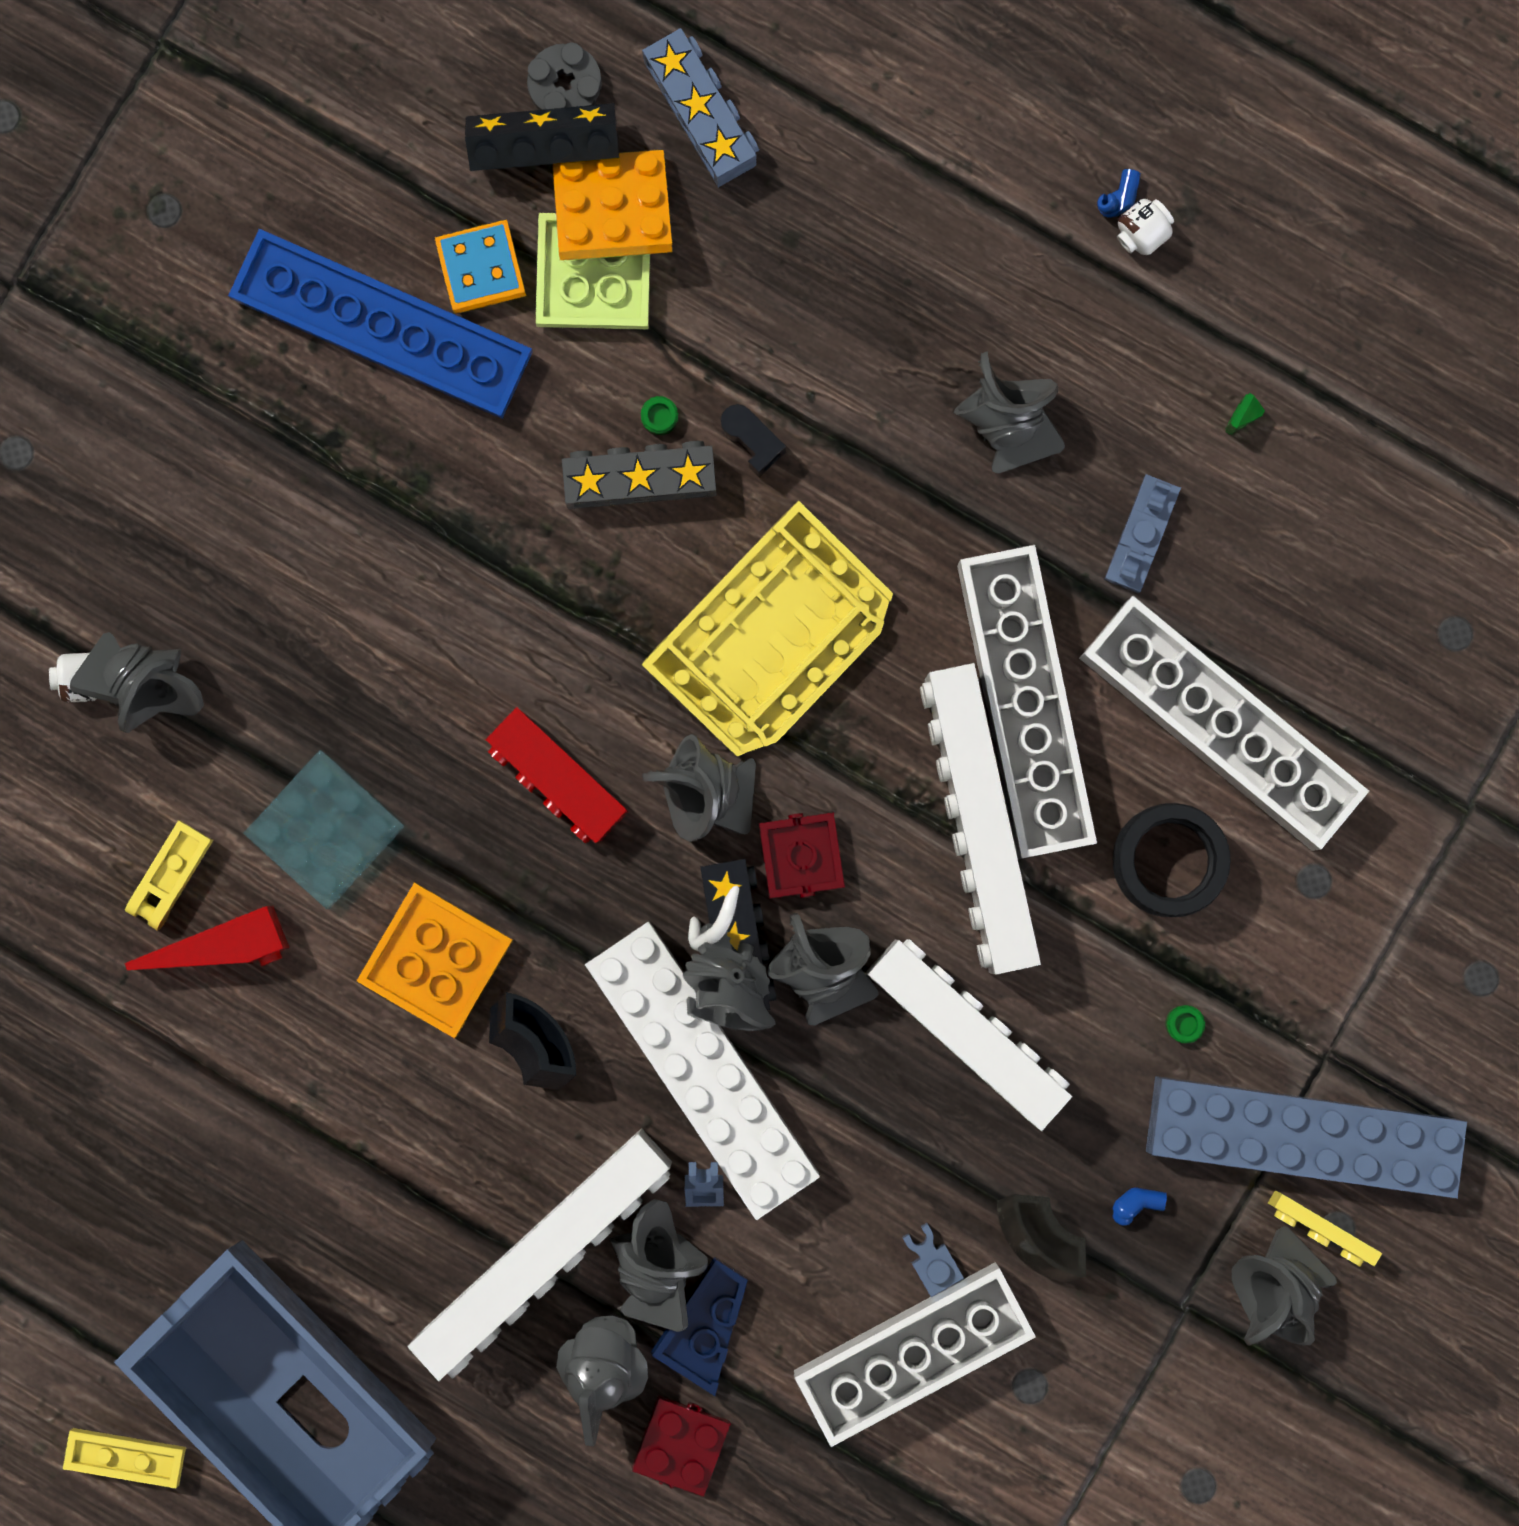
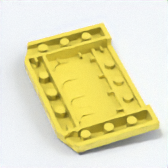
(772, 634)

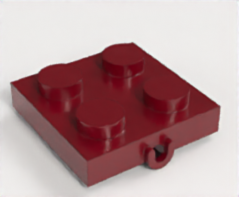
(801, 855)
(681, 1445)

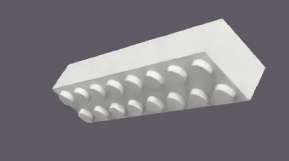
(1026, 702)
(1224, 724)
(981, 820)
(703, 1072)
(536, 1258)

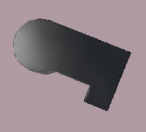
(744, 427)

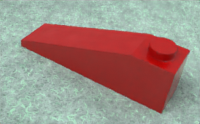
(240, 940)

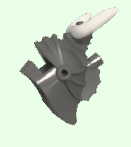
(726, 981)

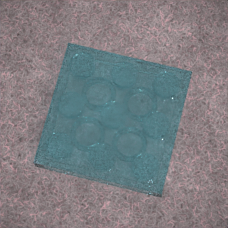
(324, 829)

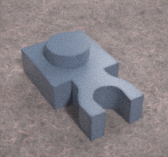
(704, 1186)
(934, 1264)

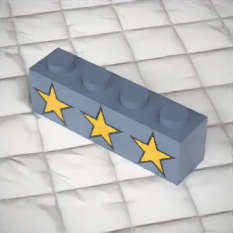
(700, 107)

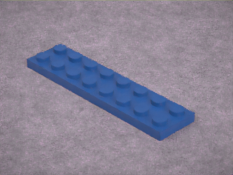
(380, 323)

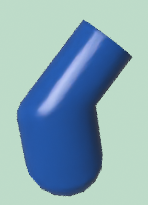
(1123, 198)
(1136, 1200)

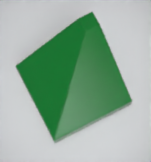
(1247, 411)

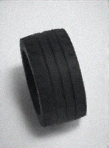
(1217, 865)

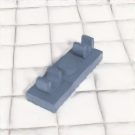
(1142, 533)

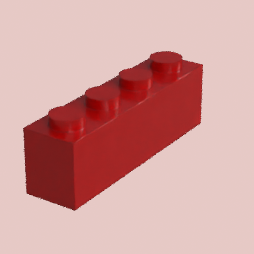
(556, 776)

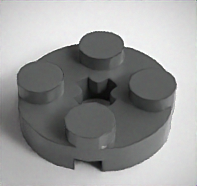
(567, 60)

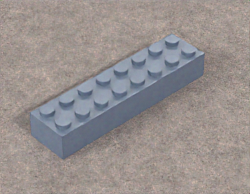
(1306, 1137)

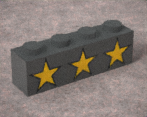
(639, 476)

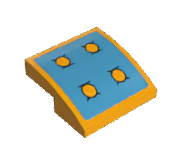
(480, 266)

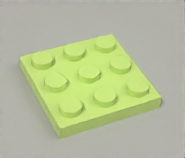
(589, 290)

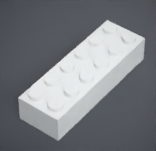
(968, 1034)
(913, 1354)

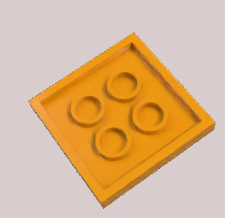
(612, 206)
(434, 960)

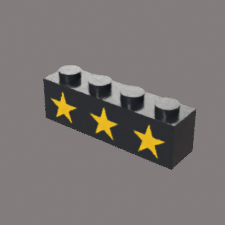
(542, 137)
(717, 883)

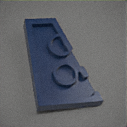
(711, 1317)

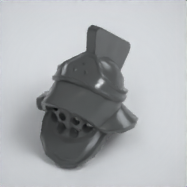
(1013, 418)
(136, 681)
(706, 790)
(825, 969)
(656, 1268)
(1281, 1290)
(602, 1369)

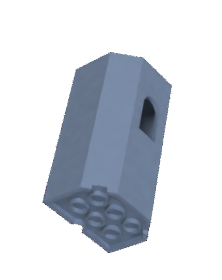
(218, 1376)

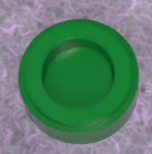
(659, 415)
(1185, 1024)

